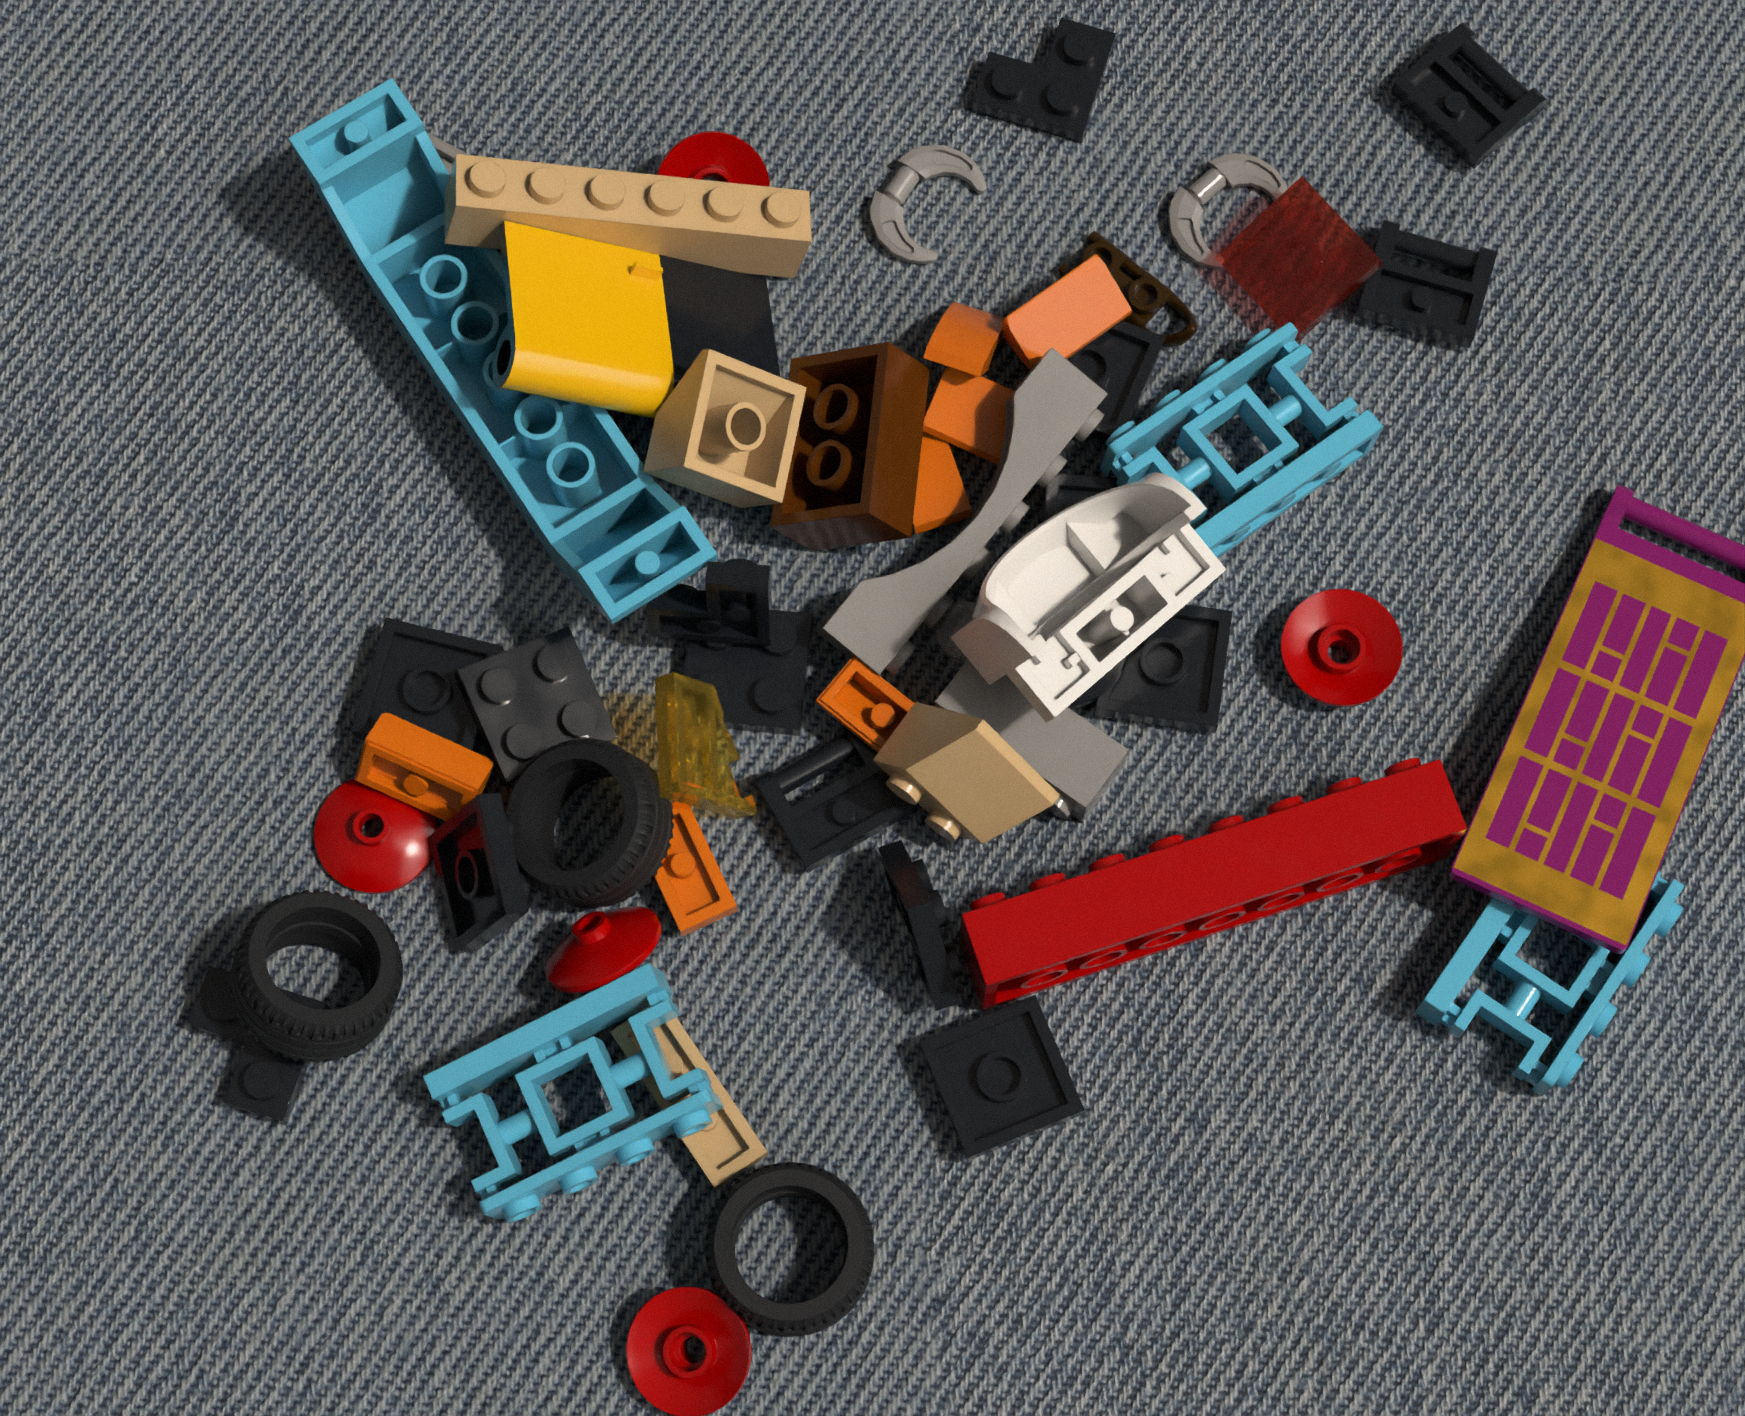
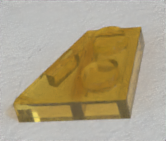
(696, 748)

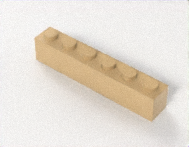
(676, 217)

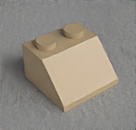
(727, 432)
(961, 774)

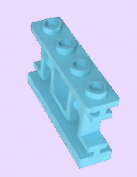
(1219, 397)
(1594, 982)
(553, 1046)

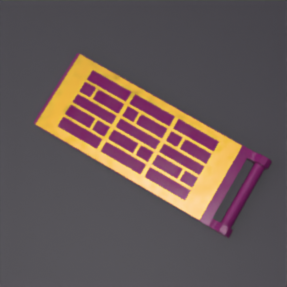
(1611, 729)

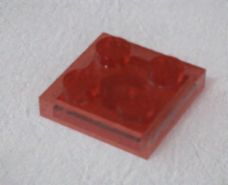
(1299, 259)

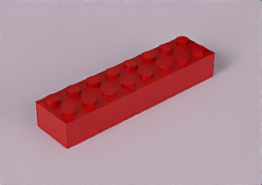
(1209, 882)

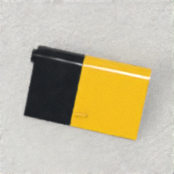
(619, 321)

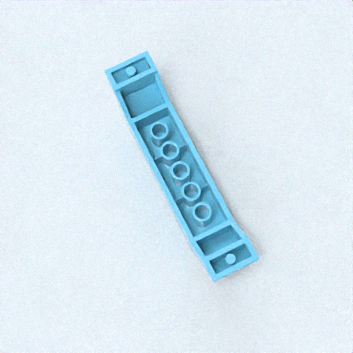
(555, 458)

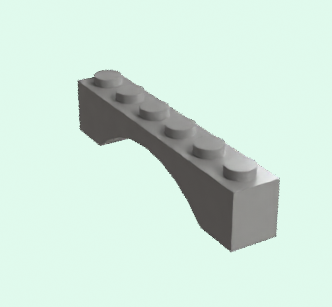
(1039, 422)

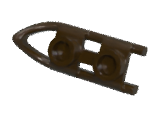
(1143, 295)

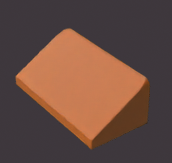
(1067, 314)
(968, 413)
(864, 703)
(421, 767)

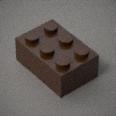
(854, 448)

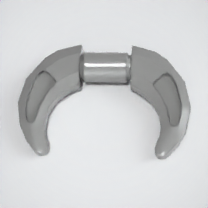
(917, 164)
(1187, 204)

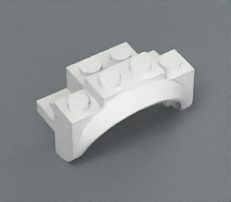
(1070, 605)

